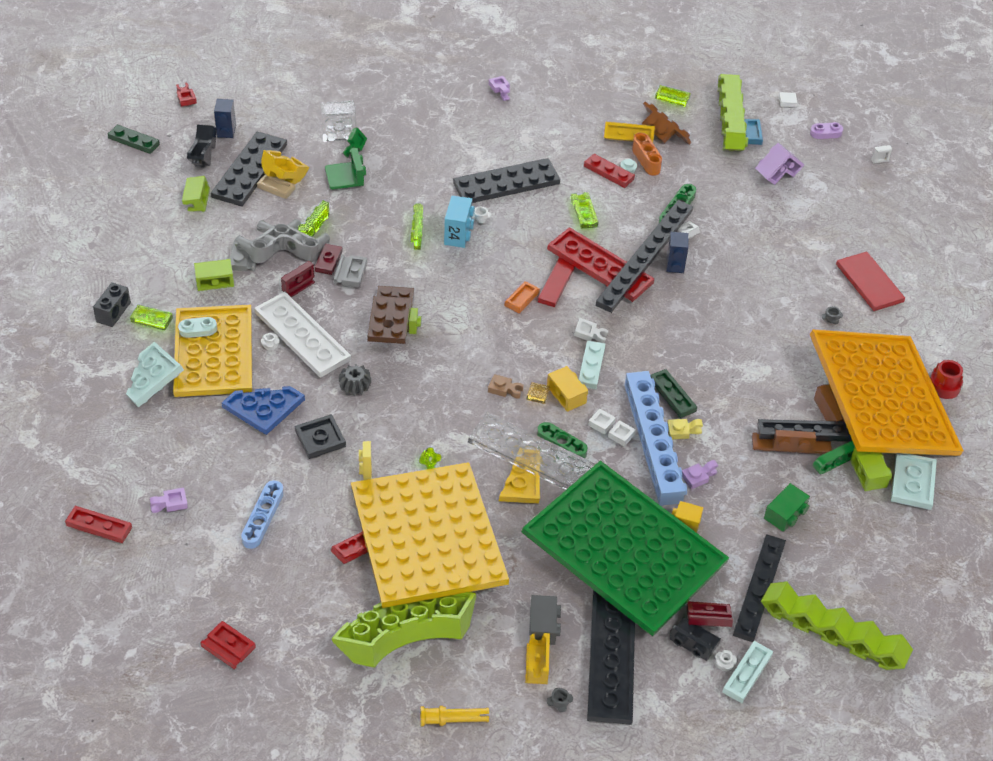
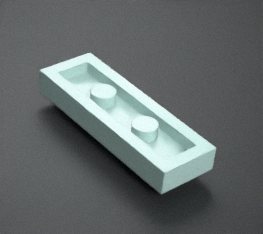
(592, 364)
(747, 672)

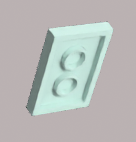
(914, 480)

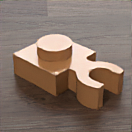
(502, 386)

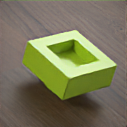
(414, 321)

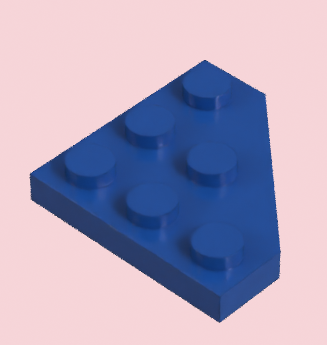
(264, 407)

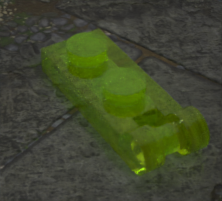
(584, 210)
(316, 219)
(417, 226)

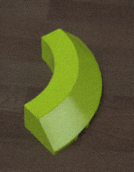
(389, 628)

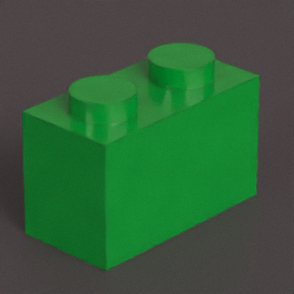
(787, 507)

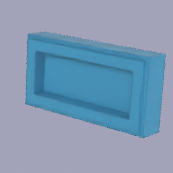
(754, 131)

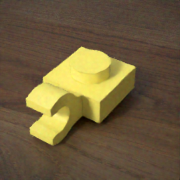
(682, 429)

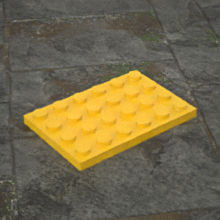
(217, 361)

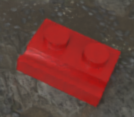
(228, 644)

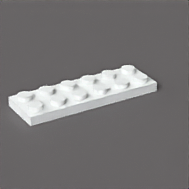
(302, 334)

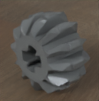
(355, 379)

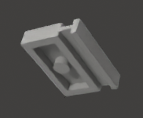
(241, 260)
(350, 271)

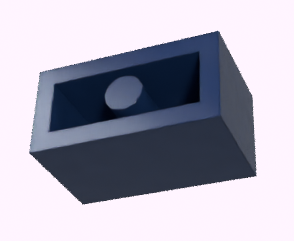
(225, 118)
(677, 252)

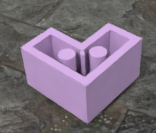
(779, 162)

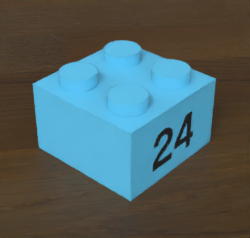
(458, 221)

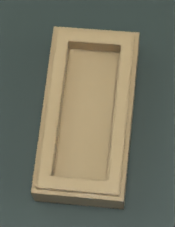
(276, 186)

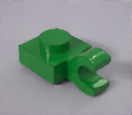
(356, 140)

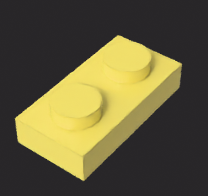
(365, 464)

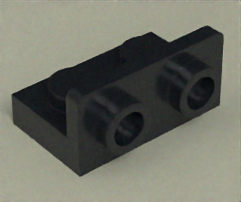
(694, 639)

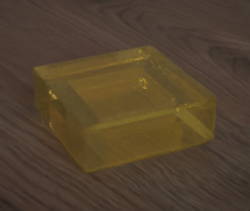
(538, 393)

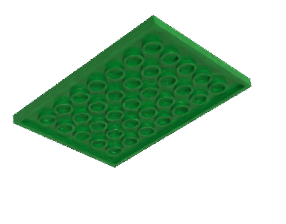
(625, 547)

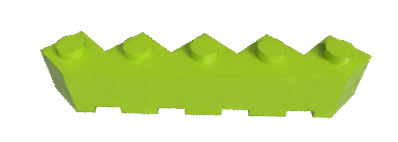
(732, 112)
(837, 626)

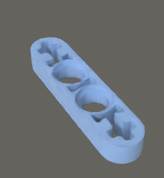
(264, 514)

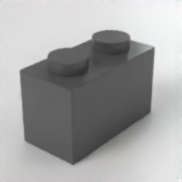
(544, 617)

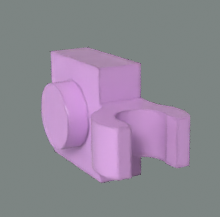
(500, 85)
(697, 475)
(172, 500)

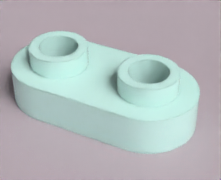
(197, 327)

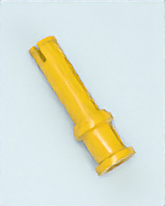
(442, 715)

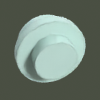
(629, 165)

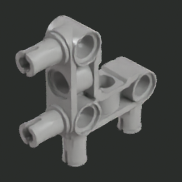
(282, 237)

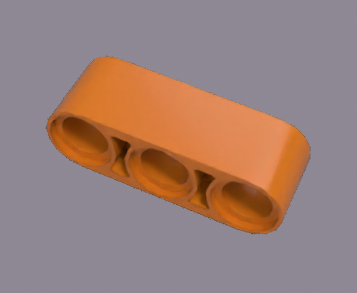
(647, 154)

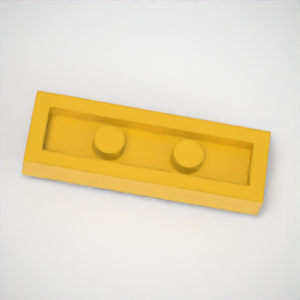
(626, 131)

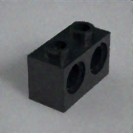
(112, 304)

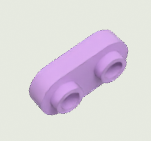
(826, 130)

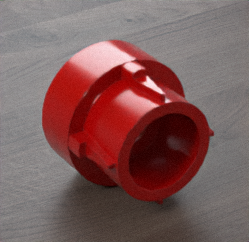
(947, 379)

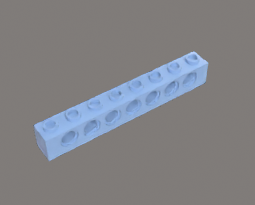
(655, 439)

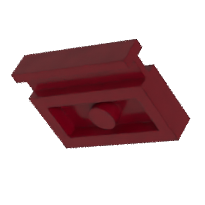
(298, 279)
(709, 614)

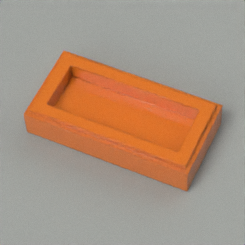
(522, 297)

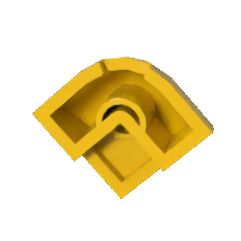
(283, 167)

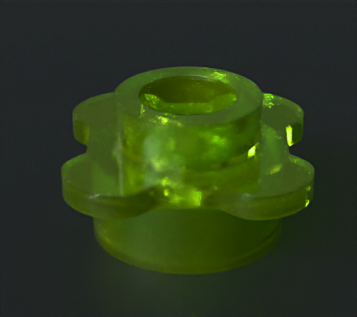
(425, 455)

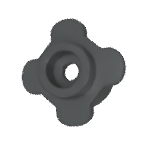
(832, 315)
(560, 693)

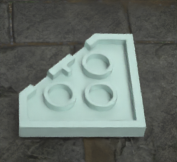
(154, 371)

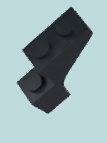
(201, 150)

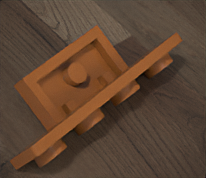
(663, 127)
(792, 442)

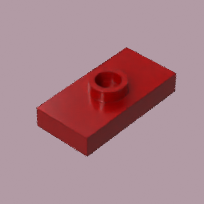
(350, 548)

